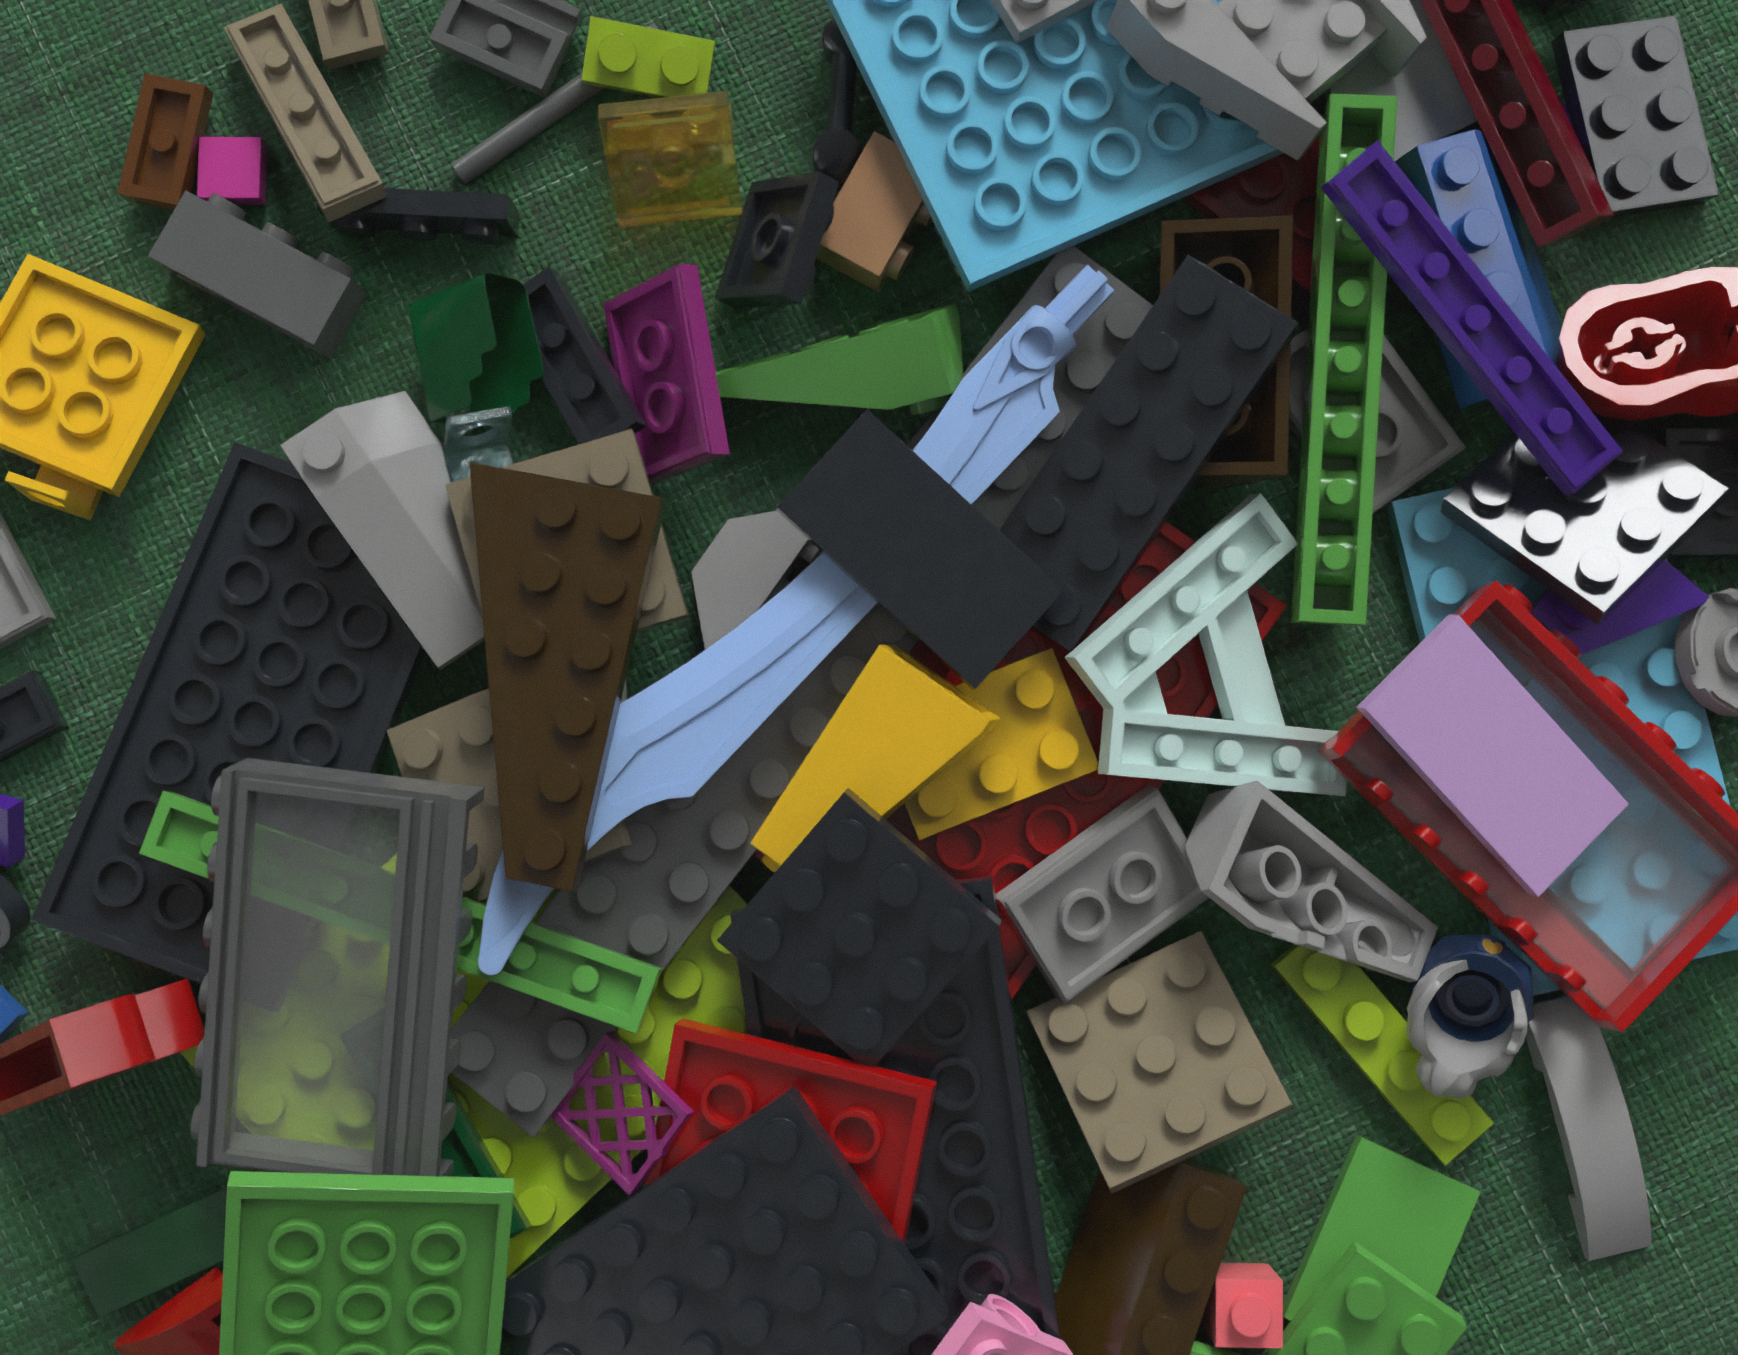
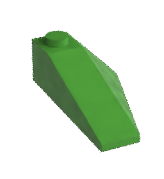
(884, 367)

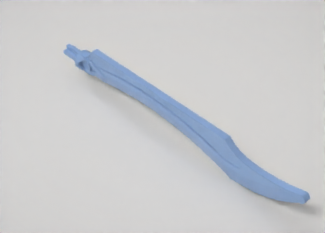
(701, 713)

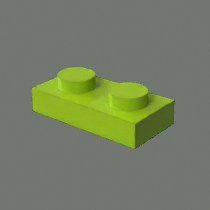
(645, 60)

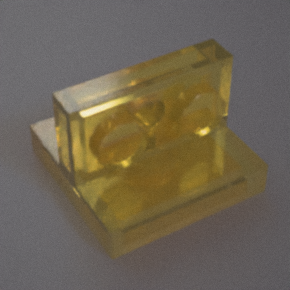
(671, 158)

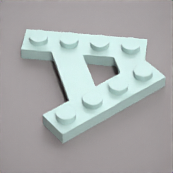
(1208, 597)

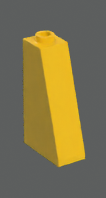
(882, 743)

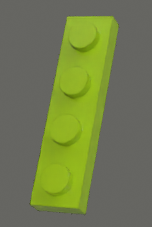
(1377, 1043)

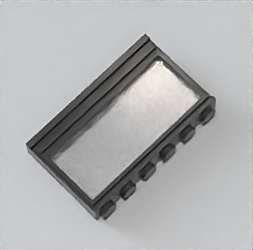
(332, 970)

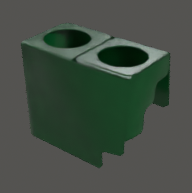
(476, 346)

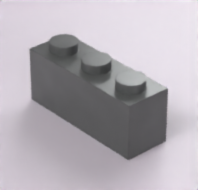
(259, 271)

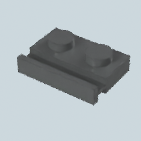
(509, 38)

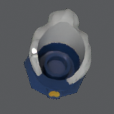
(1468, 1012)

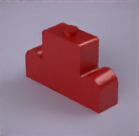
(97, 1044)

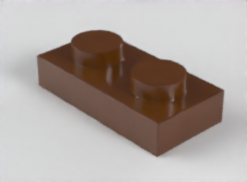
(164, 141)

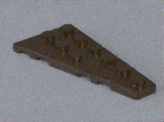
(560, 621)

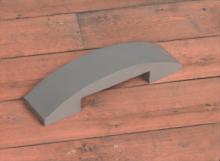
(1593, 1129)

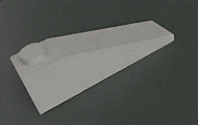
(385, 491)
(1301, 886)

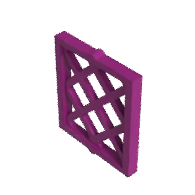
(648, 1081)

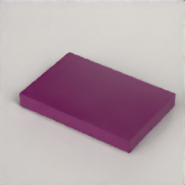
(669, 371)

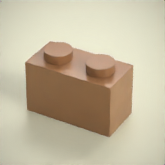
(874, 217)

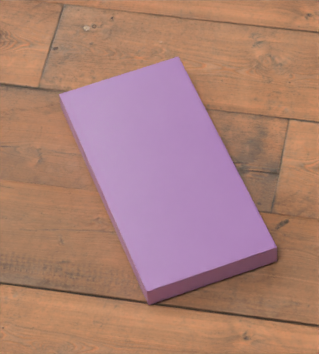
(1493, 755)

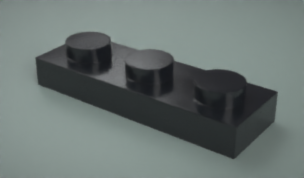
(424, 213)
(576, 364)

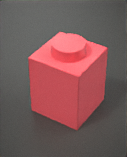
(1245, 1307)

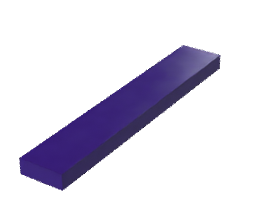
(1471, 318)

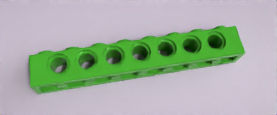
(1340, 383)

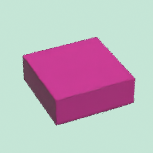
(233, 169)

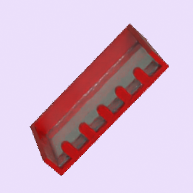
(1640, 892)

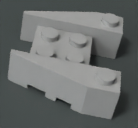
(1265, 55)

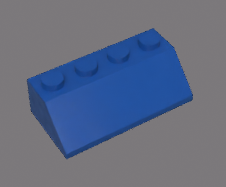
(1478, 208)

